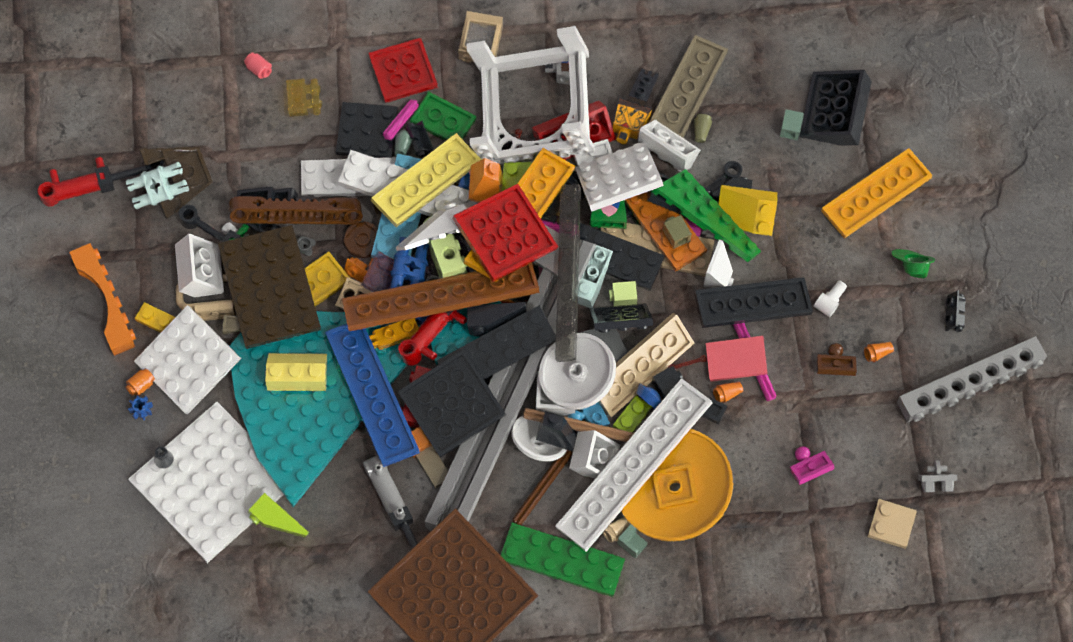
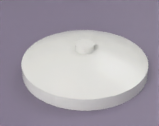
(580, 381)

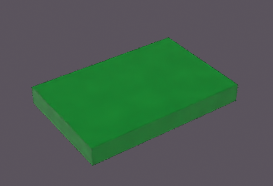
(443, 117)

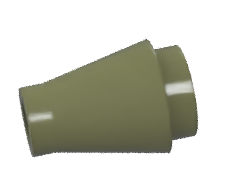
(702, 126)

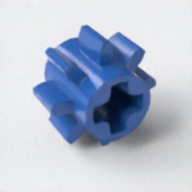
(145, 407)

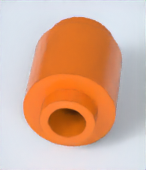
(139, 382)

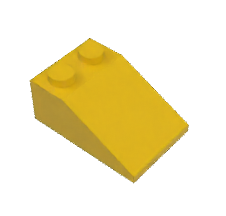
(749, 208)

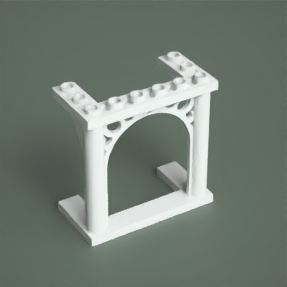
(575, 129)

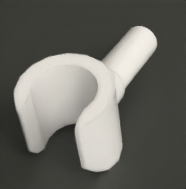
(226, 228)

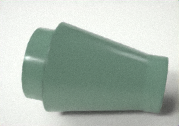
(402, 142)

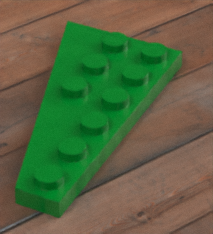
(706, 213)

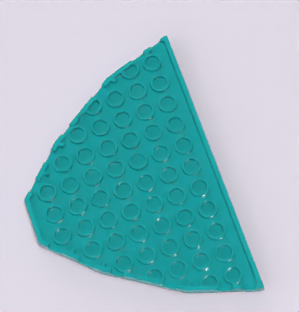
(300, 430)

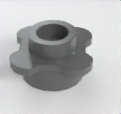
(306, 241)

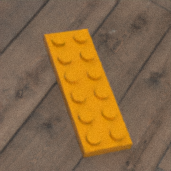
(876, 193)

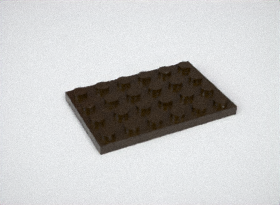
(269, 287)

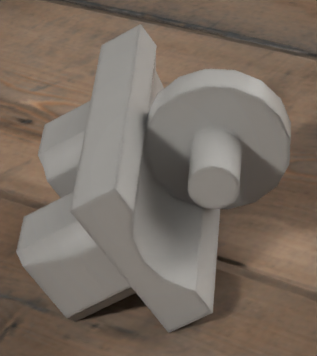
(947, 480)

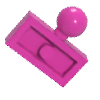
(810, 467)

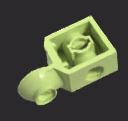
(447, 256)

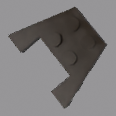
(194, 173)

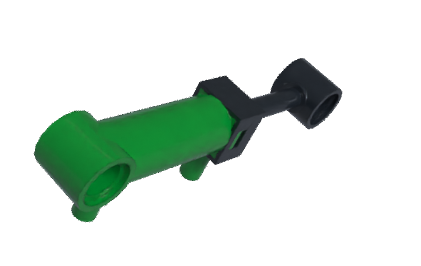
(196, 222)

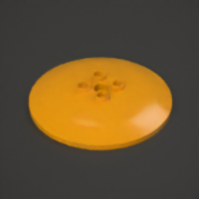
(702, 496)

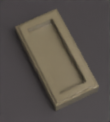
(432, 466)

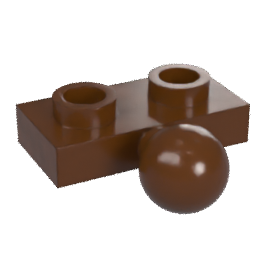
(836, 363)

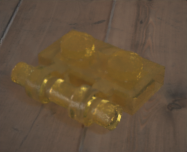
(297, 97)

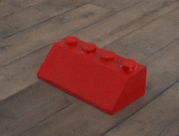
(599, 125)

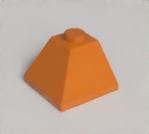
(485, 180)

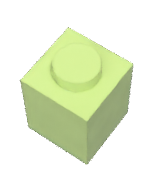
(623, 293)

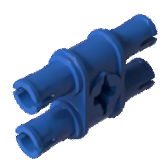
(417, 265)

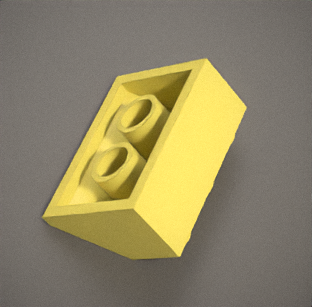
(296, 372)

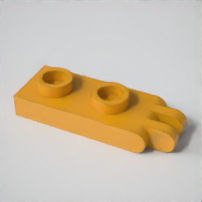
(393, 334)

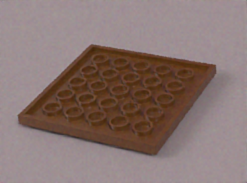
(453, 587)

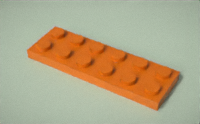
(652, 220)

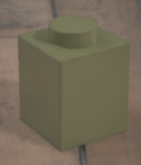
(676, 231)

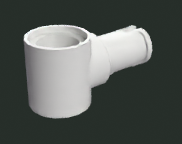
(828, 302)

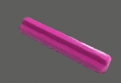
(400, 119)

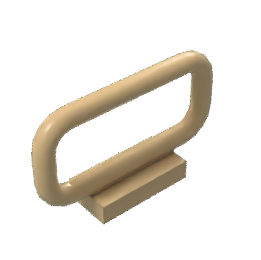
(208, 310)

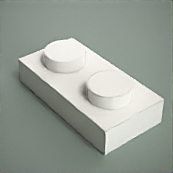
(601, 148)

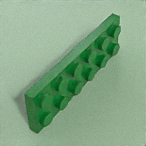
(562, 560)

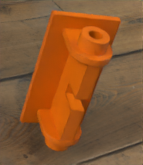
(356, 269)

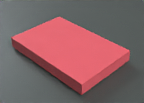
(736, 358)

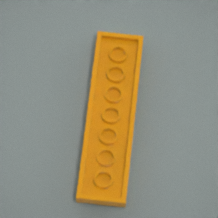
(540, 185)

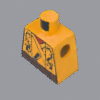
(629, 119)

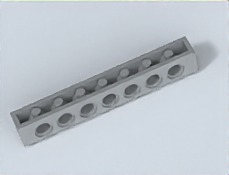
(1030, 349)

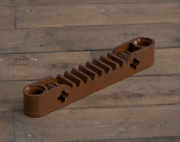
(245, 210)

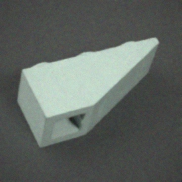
(593, 276)

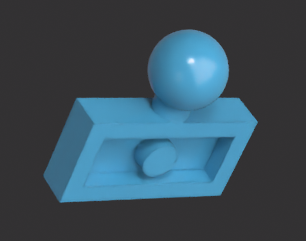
(592, 414)

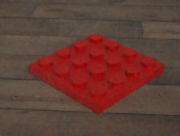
(505, 232)

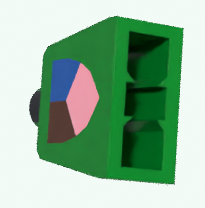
(610, 216)

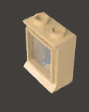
(480, 28)

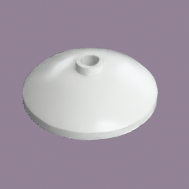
(524, 437)

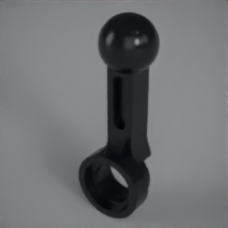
(725, 177)

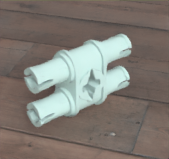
(163, 192)

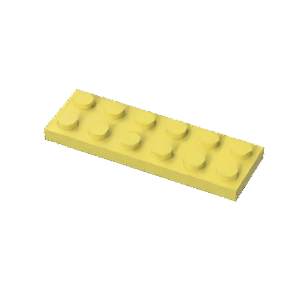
(425, 180)

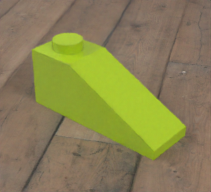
(271, 515)

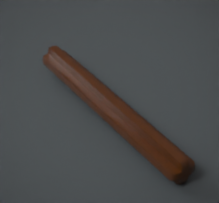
(541, 488)

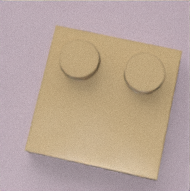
(892, 523)

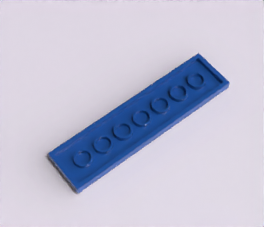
(372, 394)

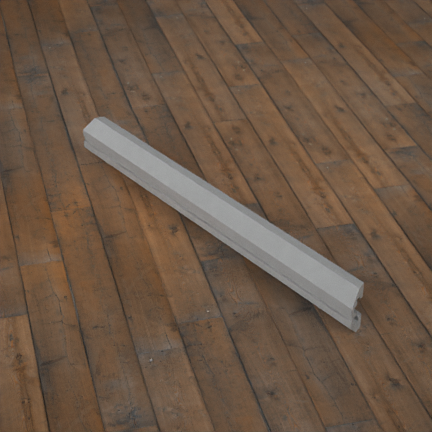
(510, 387)

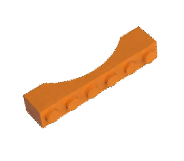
(116, 331)

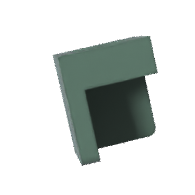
(791, 124)
(631, 541)

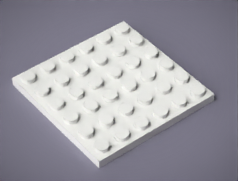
(209, 482)

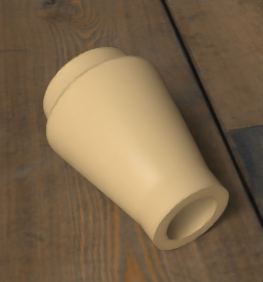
(615, 529)

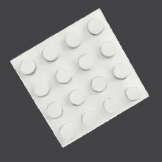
(618, 176)
(188, 359)

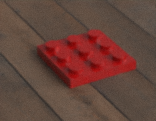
(403, 70)

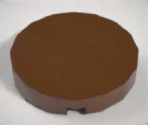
(360, 239)

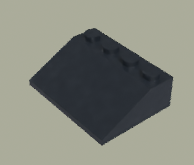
(836, 107)

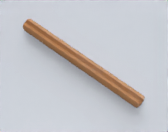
(579, 425)

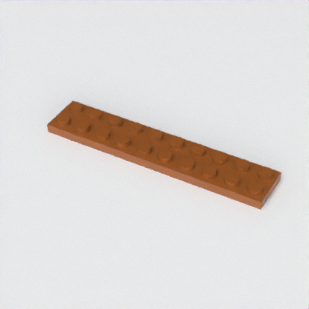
(436, 297)

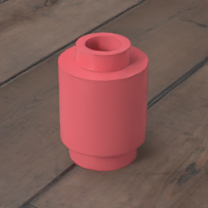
(258, 65)

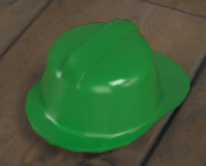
(914, 263)

